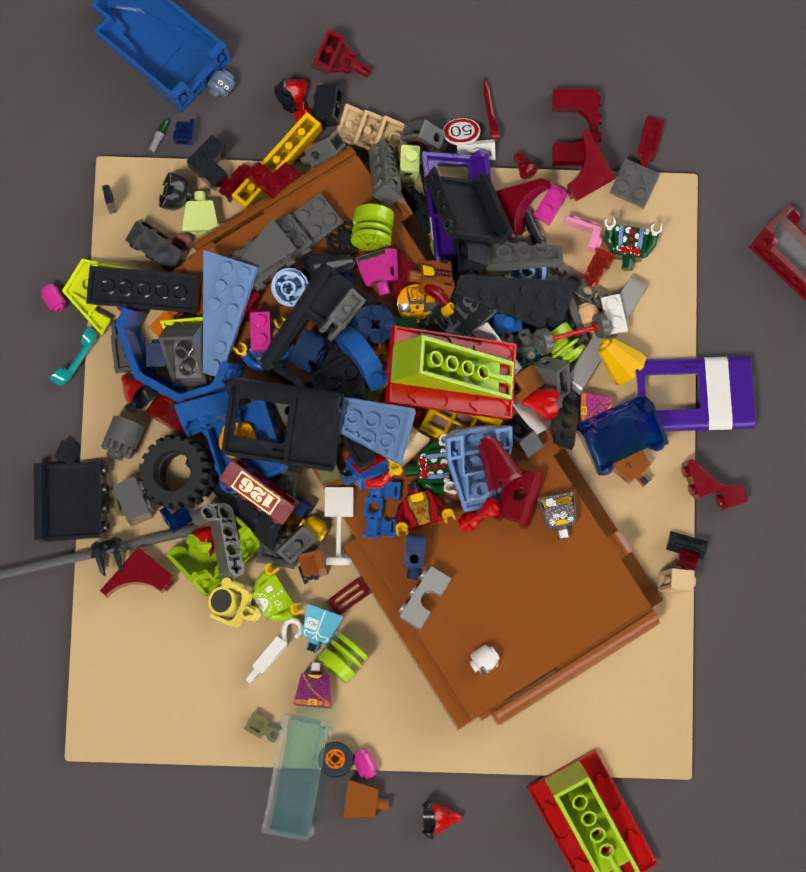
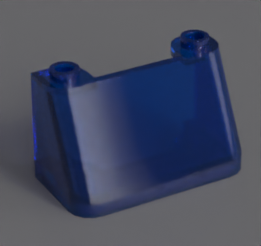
(621, 433)

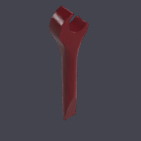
(494, 131)

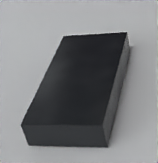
(109, 199)

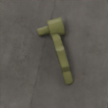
(113, 501)

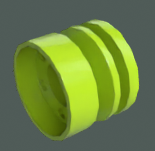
(372, 227)
(564, 348)
(342, 657)

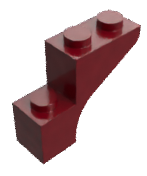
(703, 484)

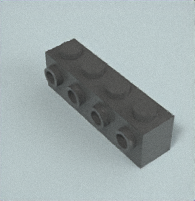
(385, 173)

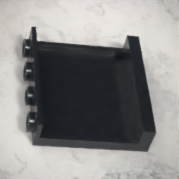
(469, 208)
(71, 501)

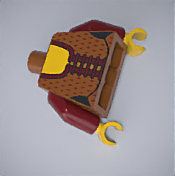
(435, 280)

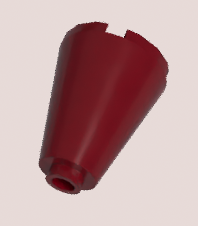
(497, 464)

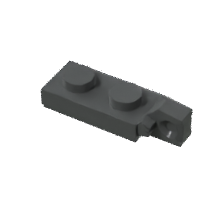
(576, 323)

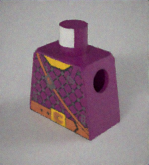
(313, 689)

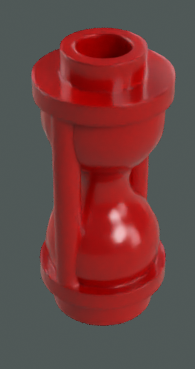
(471, 520)

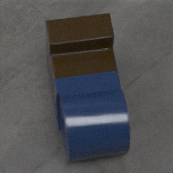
(301, 511)

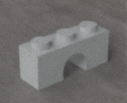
(432, 582)

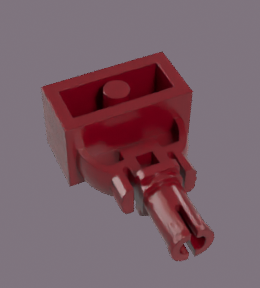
(337, 57)

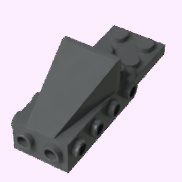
(288, 239)

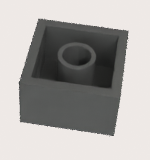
(133, 502)

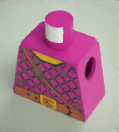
(592, 405)

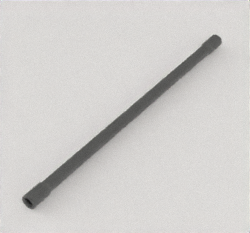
(86, 554)

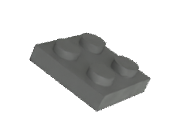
(634, 183)

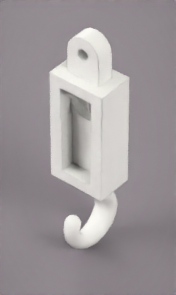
(274, 650)

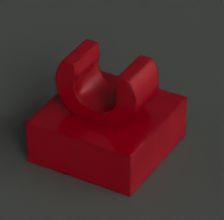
(687, 560)

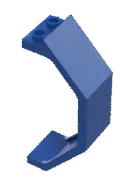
(129, 330)

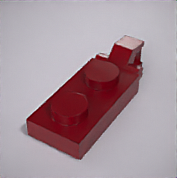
(649, 140)

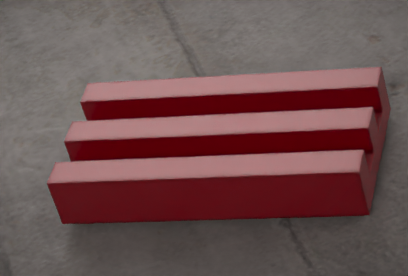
(343, 591)

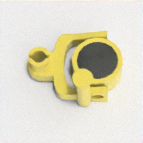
(227, 602)

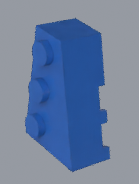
(203, 413)

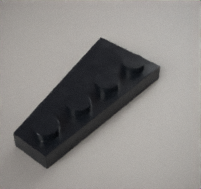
(565, 422)

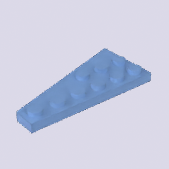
(225, 298)
(378, 426)

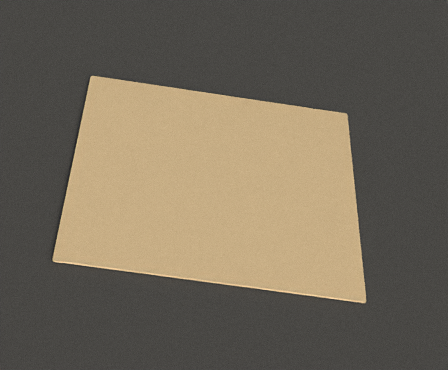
(170, 682)

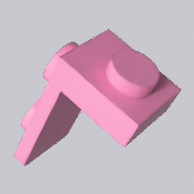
(591, 227)

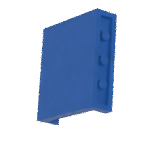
(266, 426)

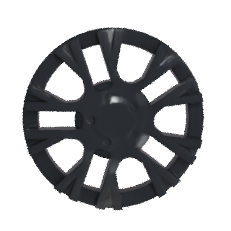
(343, 240)

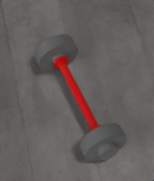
(545, 341)

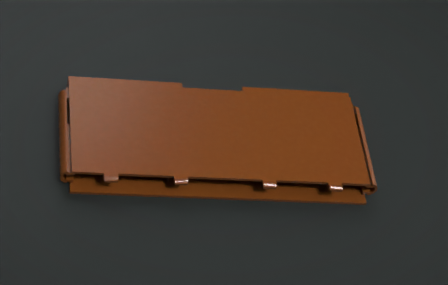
(510, 587)

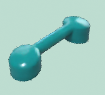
(63, 374)

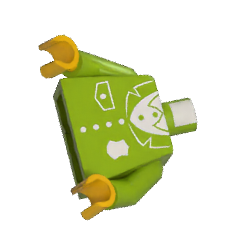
(272, 598)

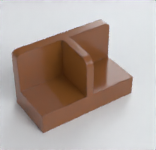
(527, 382)
(312, 563)

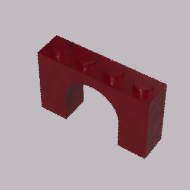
(585, 103)

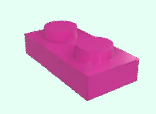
(550, 204)
(260, 331)

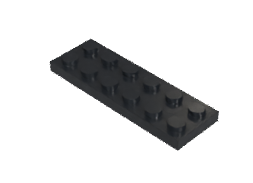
(143, 289)

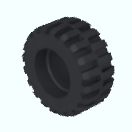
(155, 466)

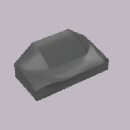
(298, 543)

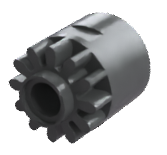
(122, 438)

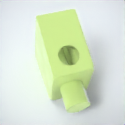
(408, 163)
(199, 215)

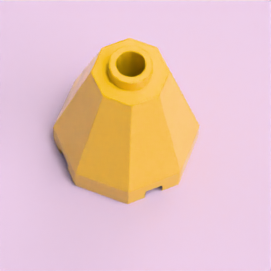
(620, 360)

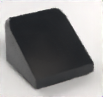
(67, 452)

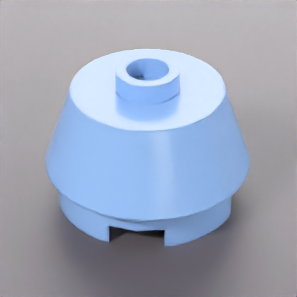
(288, 286)

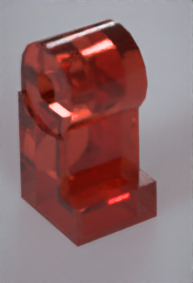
(594, 271)

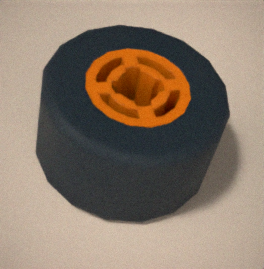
(336, 759)

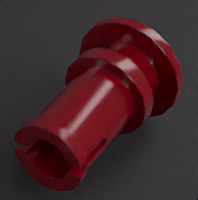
(525, 167)

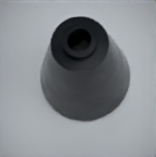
(339, 261)

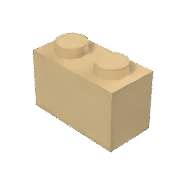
(676, 581)

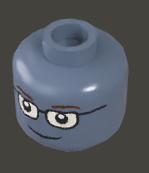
(221, 83)

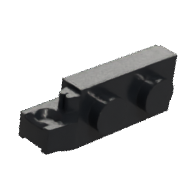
(419, 207)

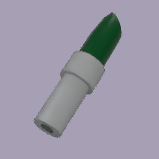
(158, 136)

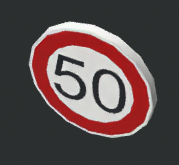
(461, 131)

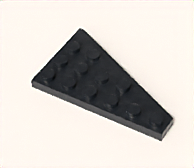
(256, 521)

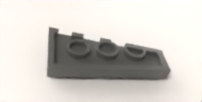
(522, 256)

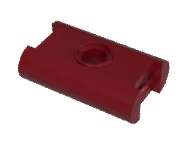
(520, 510)

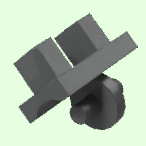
(524, 340)

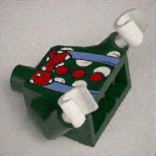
(630, 243)
(432, 468)

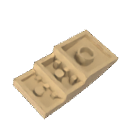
(365, 128)

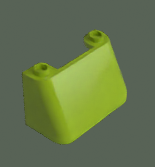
(204, 571)

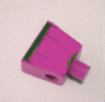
(379, 269)

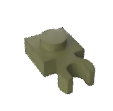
(259, 726)

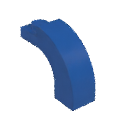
(364, 357)

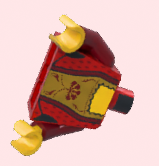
(420, 510)

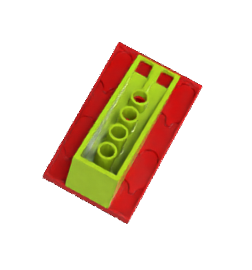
(451, 373)
(591, 818)

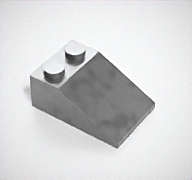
(184, 354)

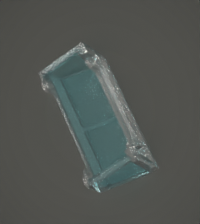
(296, 777)

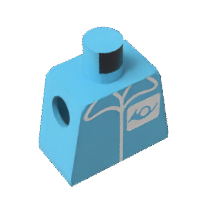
(319, 627)

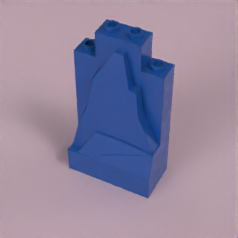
(162, 46)

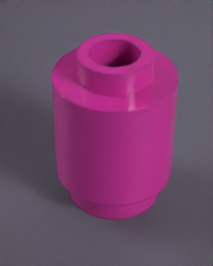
(53, 298)
(365, 764)

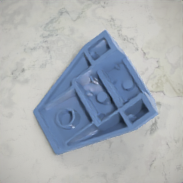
(466, 465)

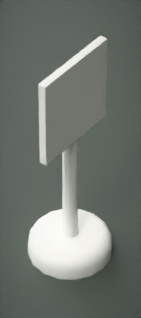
(338, 504)

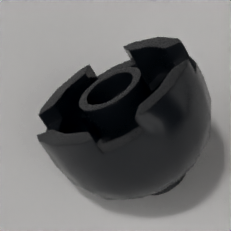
(175, 192)

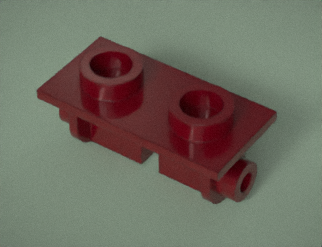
(229, 186)

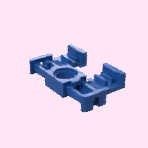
(373, 524)

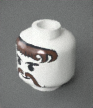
(484, 659)

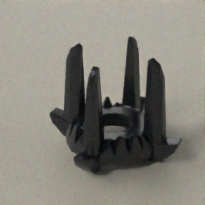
(105, 548)

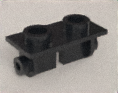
(679, 541)

